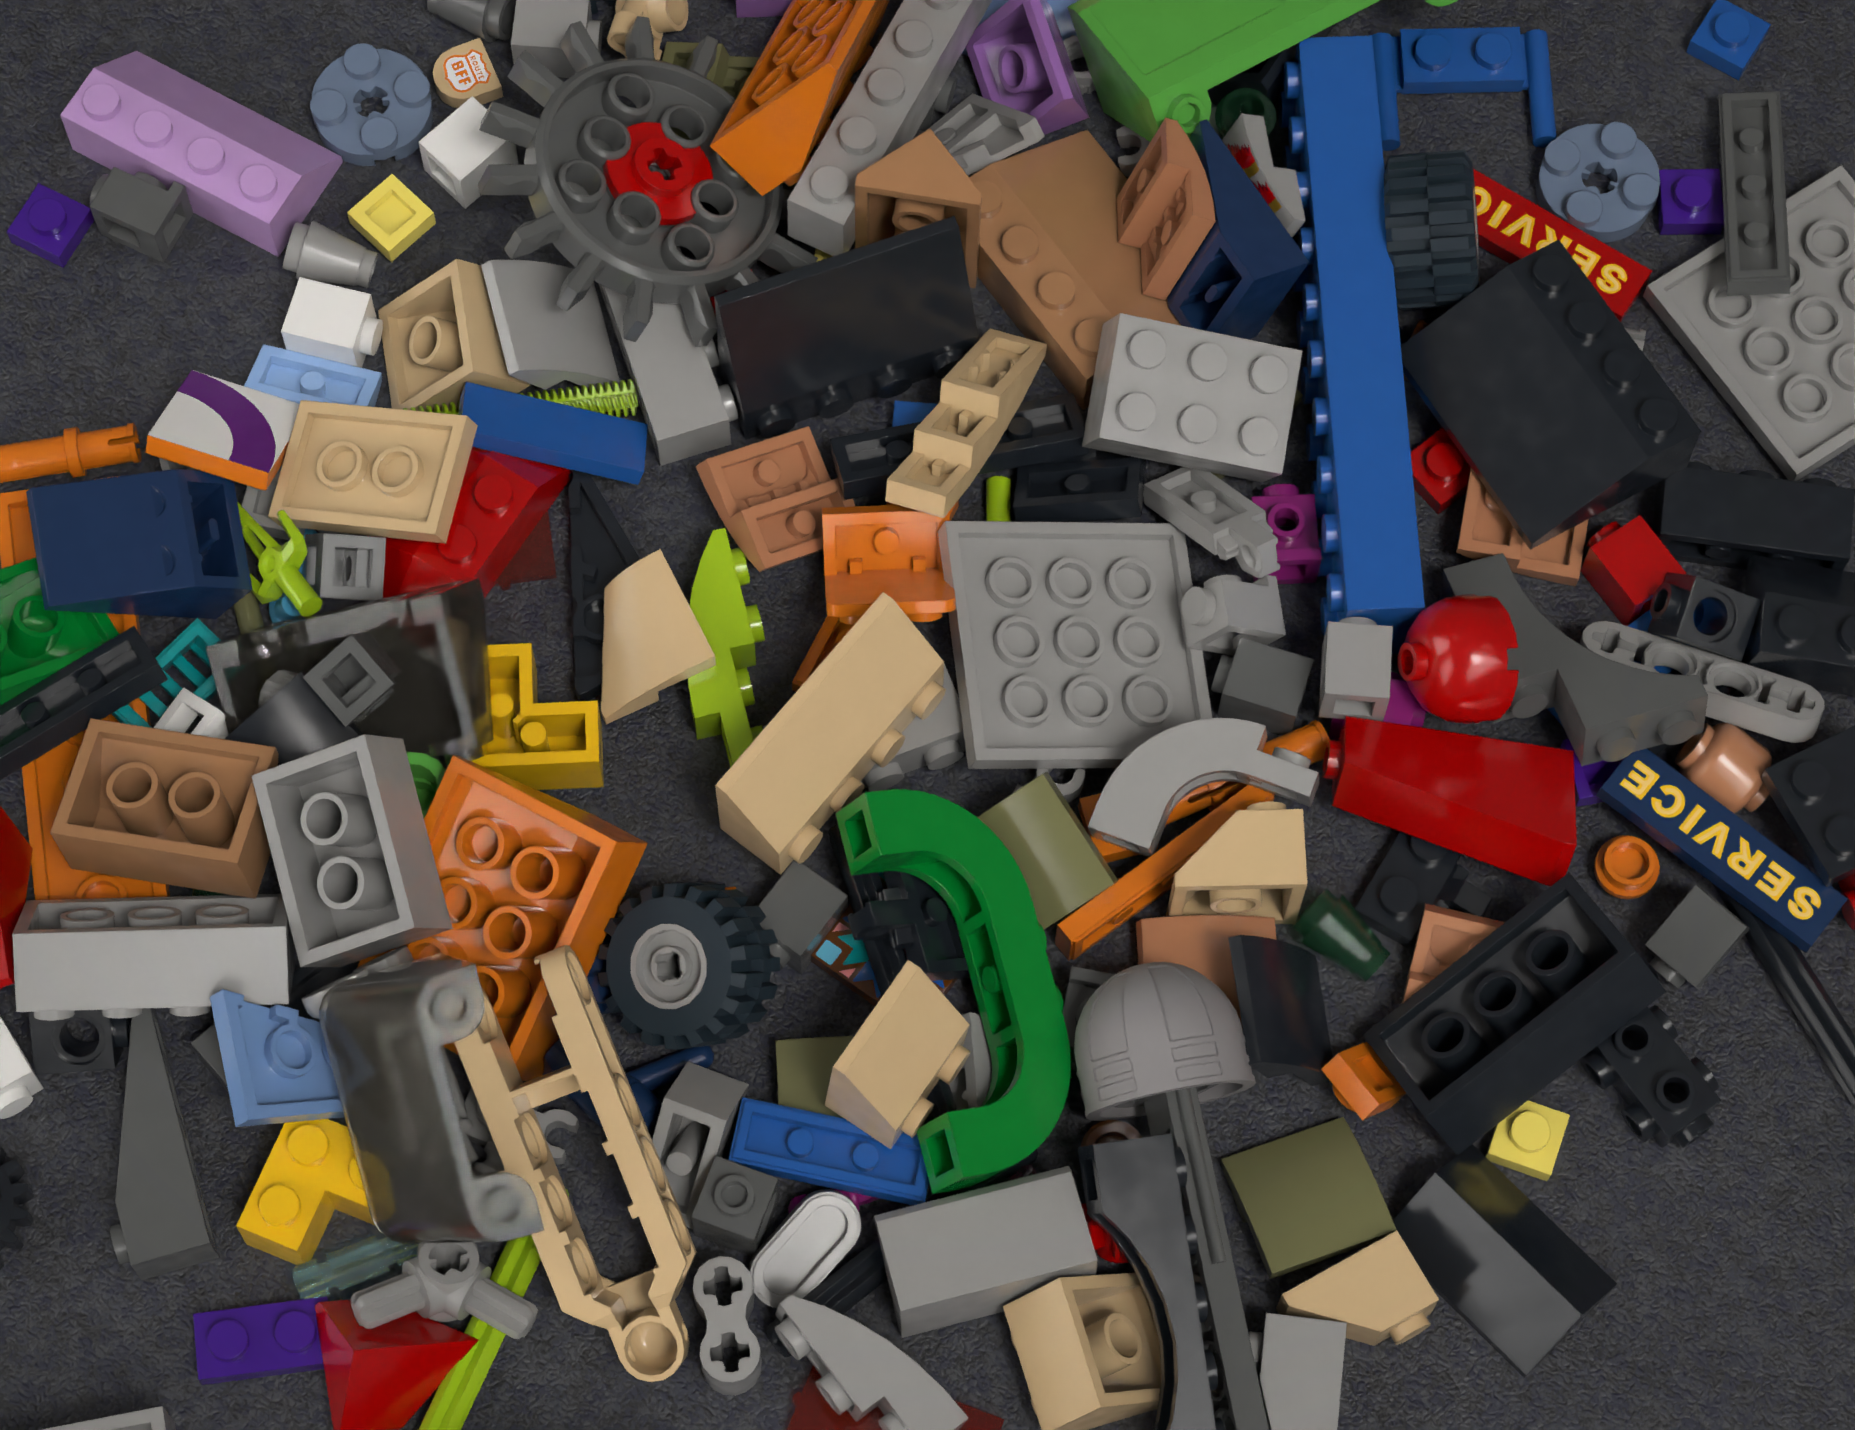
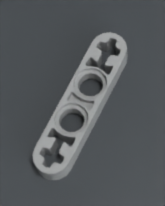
(1778, 691)

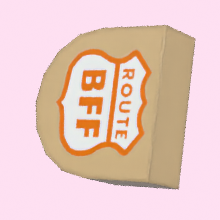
(466, 73)

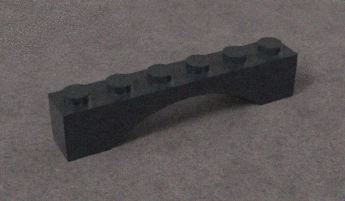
(1138, 1203)

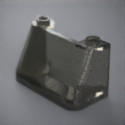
(430, 635)
(400, 1108)

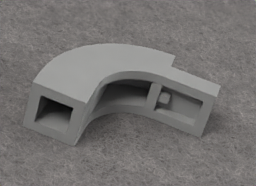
(1183, 759)

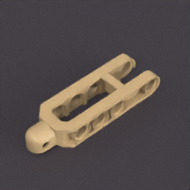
(643, 1308)

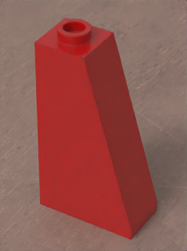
(1461, 792)

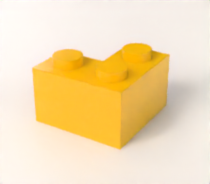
(534, 741)
(299, 1189)

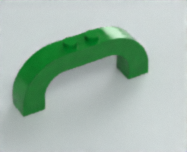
(1006, 966)

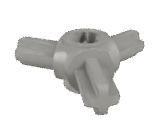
(445, 1286)

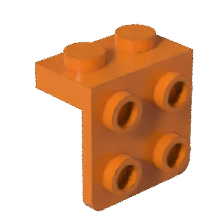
(886, 552)

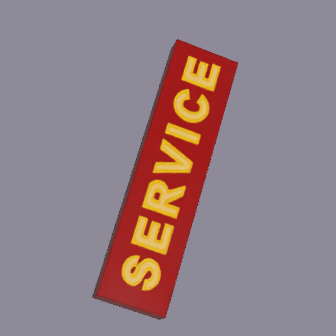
(1517, 227)

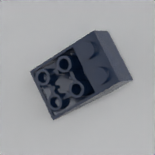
(1244, 259)
(141, 545)

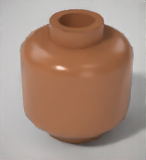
(1726, 766)

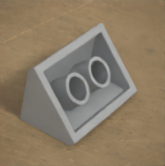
(983, 1249)

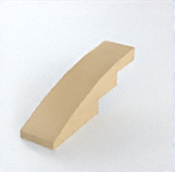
(967, 423)

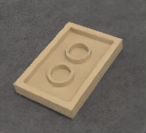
(374, 470)

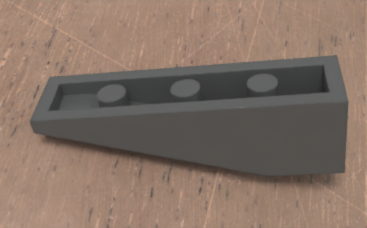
(158, 1185)

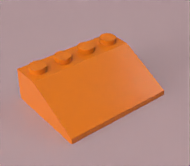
(796, 89)
(517, 884)

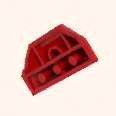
(493, 517)

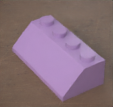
(229, 158)

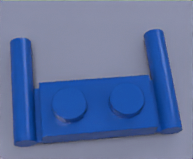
(1464, 63)

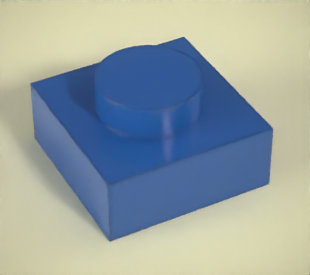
(1728, 38)

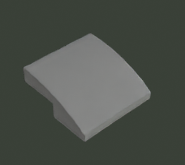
(539, 337)

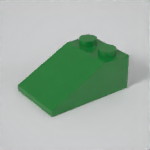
(37, 639)

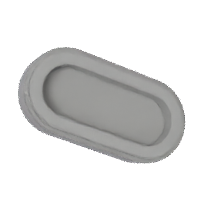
(805, 1246)

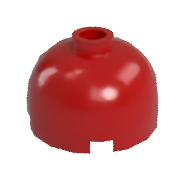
(1460, 659)

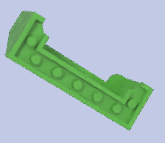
(1166, 54)

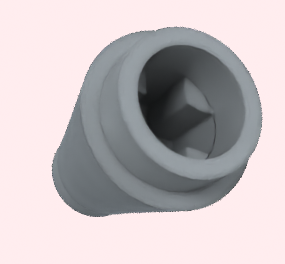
(328, 256)

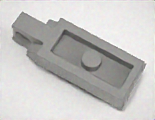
(1215, 518)

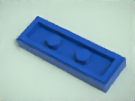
(555, 433)
(827, 1153)

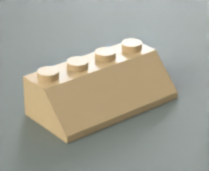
(830, 736)

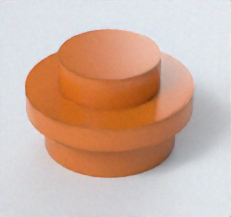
(1626, 867)

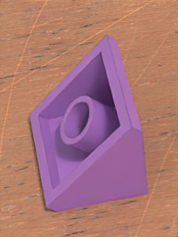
(1026, 64)

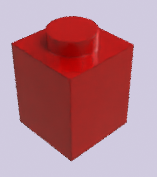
(1628, 567)

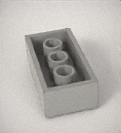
(150, 954)

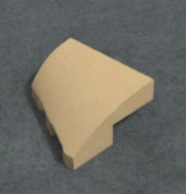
(647, 637)

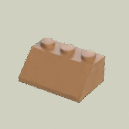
(166, 808)

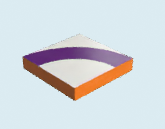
(224, 430)

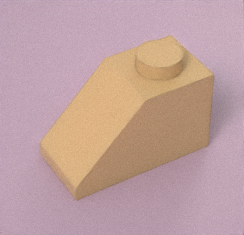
(1373, 1291)

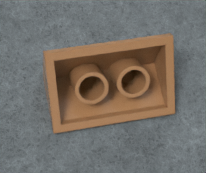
(914, 189)

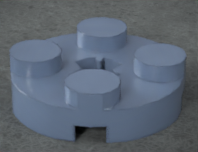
(367, 74)
(1604, 150)

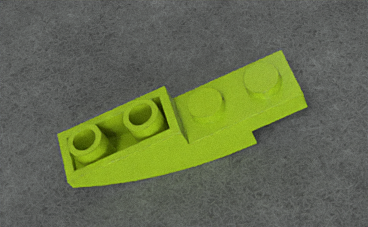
(731, 630)

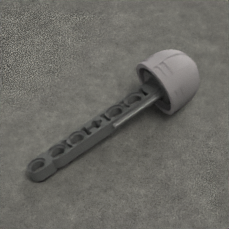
(1159, 1048)

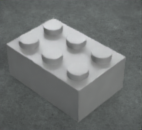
(1192, 398)
(351, 851)

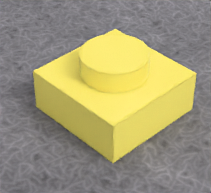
(391, 217)
(1529, 1140)

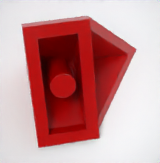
(383, 1372)

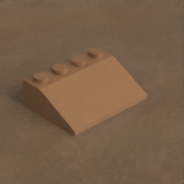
(1056, 252)

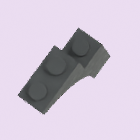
(1600, 702)

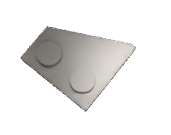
(985, 132)

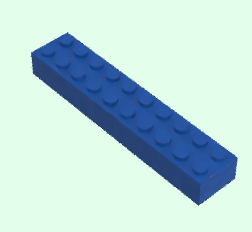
(1351, 338)

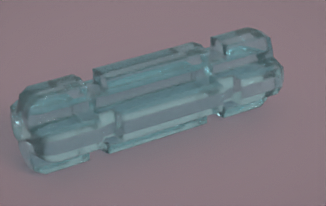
(350, 1266)

